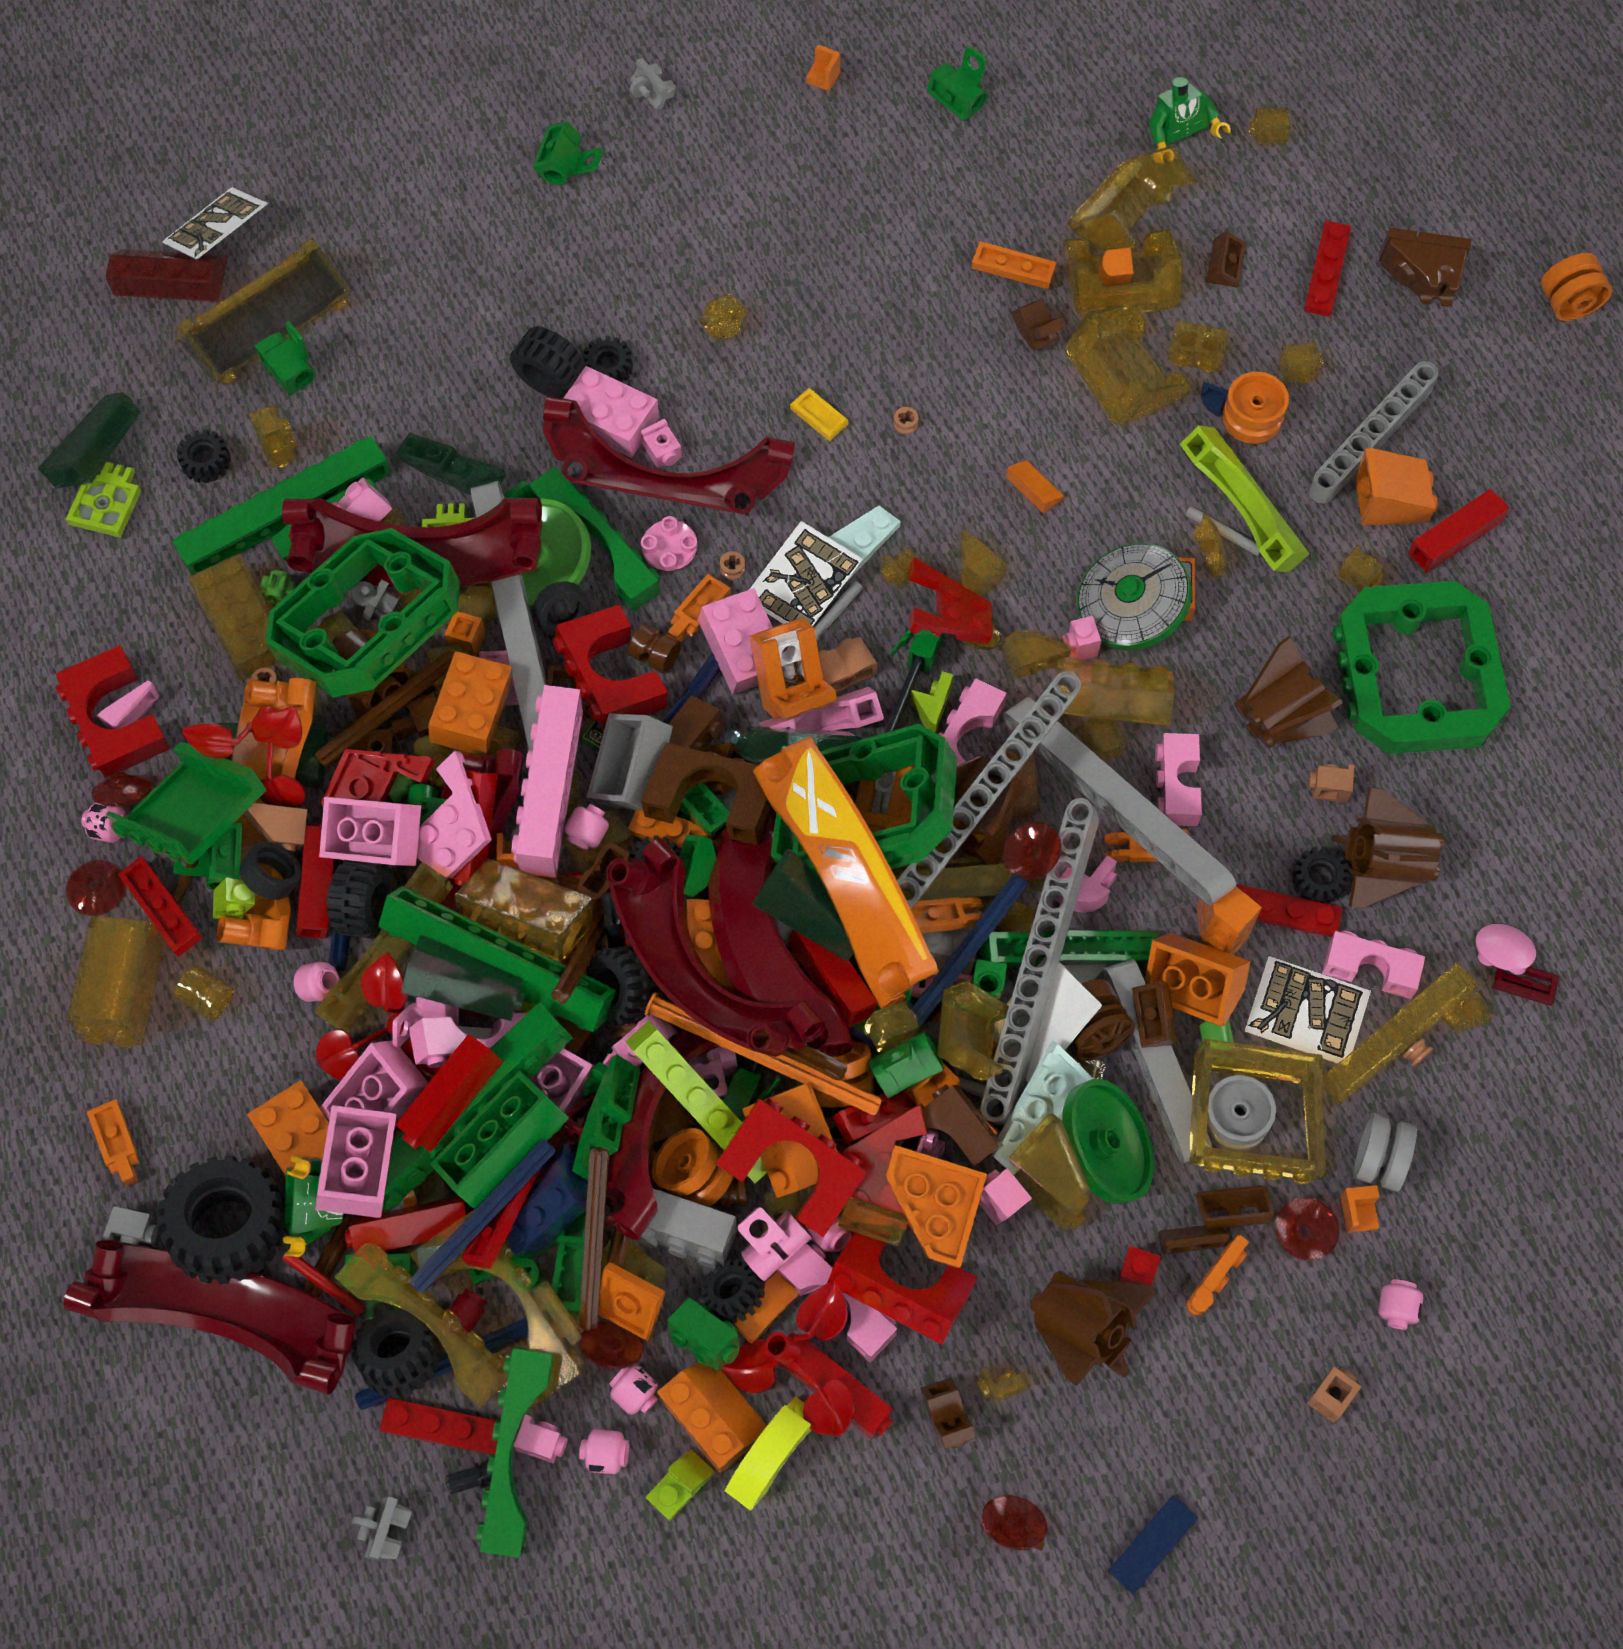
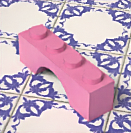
(978, 709)
(849, 711)
(439, 1037)
(869, 1328)

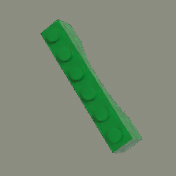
(632, 579)
(505, 1519)

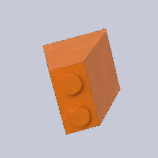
(1394, 489)

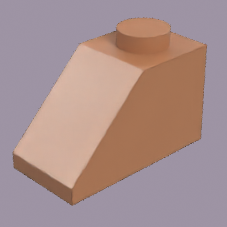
(278, 824)

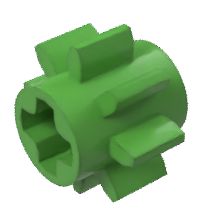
(276, 586)

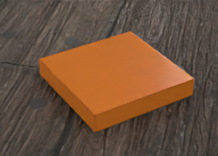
(629, 1301)

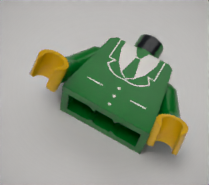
(1183, 113)
(300, 1206)

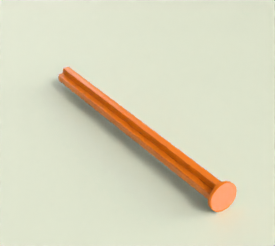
(782, 1064)

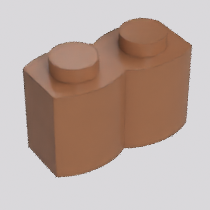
(847, 664)

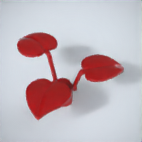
(269, 725)
(380, 986)
(753, 1370)

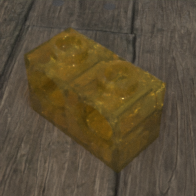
(1199, 342)

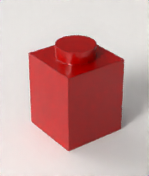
(1139, 1267)

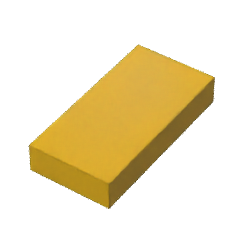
(819, 414)

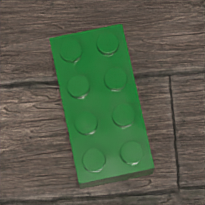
(498, 1139)

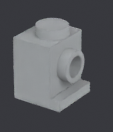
(131, 1227)

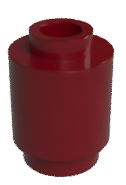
(468, 1309)

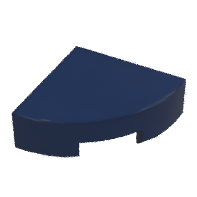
(1213, 397)

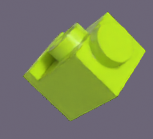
(232, 899)

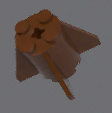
(1287, 700)
(362, 702)
(991, 832)
(1389, 850)
(1088, 1322)

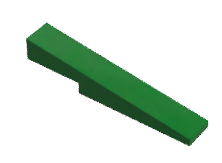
(1079, 947)
(569, 1264)

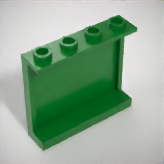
(190, 806)

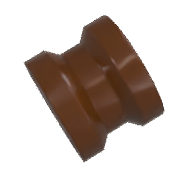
(734, 1195)

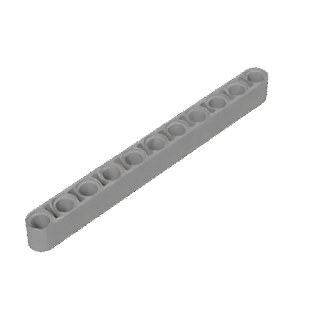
(515, 624)
(986, 790)
(1128, 809)
(1043, 976)

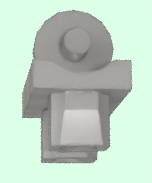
(648, 83)
(377, 601)
(388, 1514)

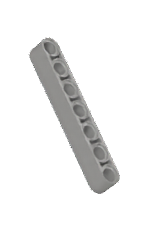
(1378, 421)
(1157, 1065)

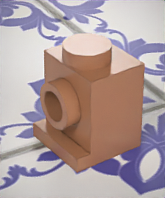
(1332, 783)
(1327, 1405)

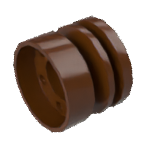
(1109, 1026)

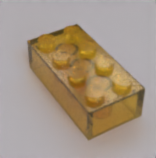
(235, 614)
(1120, 691)
(526, 908)

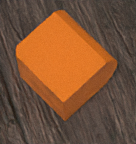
(1116, 266)

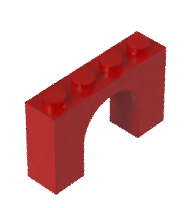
(584, 639)
(110, 748)
(836, 1174)
(923, 1310)

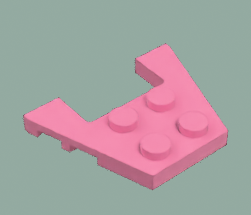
(457, 827)

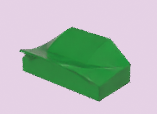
(699, 861)

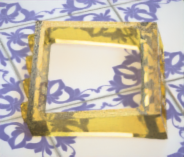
(1264, 1064)

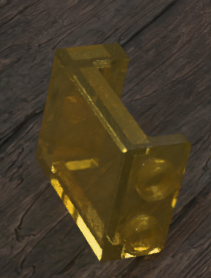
(968, 1029)

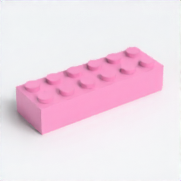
(548, 781)

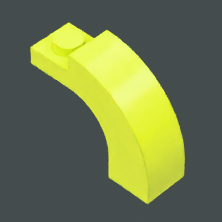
(769, 1454)

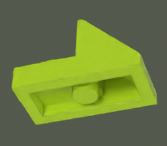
(932, 705)
(679, 1484)

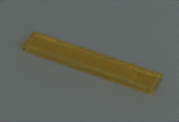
(1398, 1033)

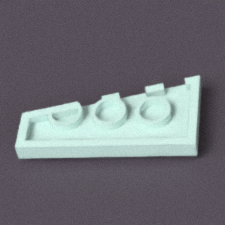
(867, 533)
(1043, 1094)

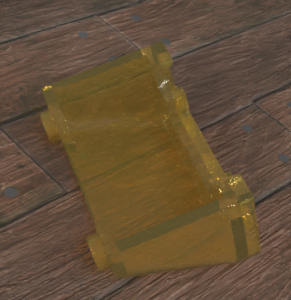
(1152, 287)
(1119, 367)
(1053, 1174)

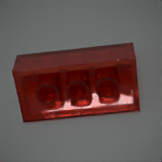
(166, 275)

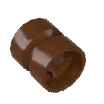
(656, 649)

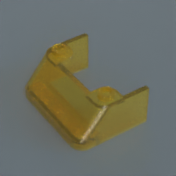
(1126, 195)

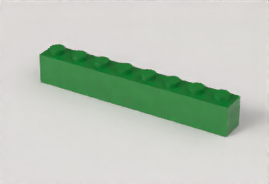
(261, 516)
(412, 915)
(522, 1048)

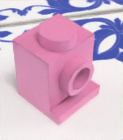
(661, 444)
(1083, 638)
(540, 1440)

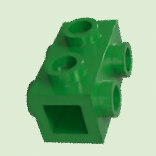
(704, 1334)

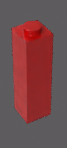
(1458, 530)
(484, 794)
(313, 887)
(834, 978)
(448, 1094)
(405, 1225)
(870, 1412)

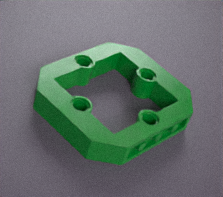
(1423, 603)
(399, 634)
(927, 786)

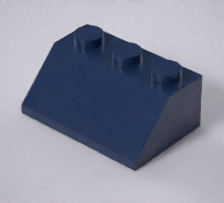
(550, 1206)

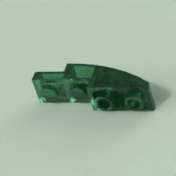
(446, 465)

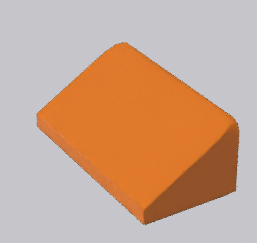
(1034, 485)

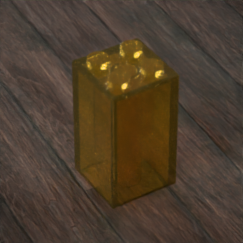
(116, 981)

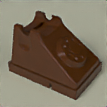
(1426, 263)

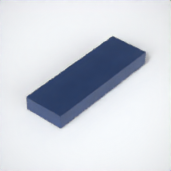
(1152, 1544)

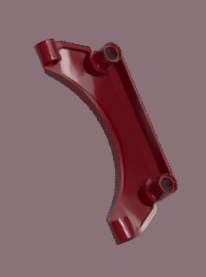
(603, 467)

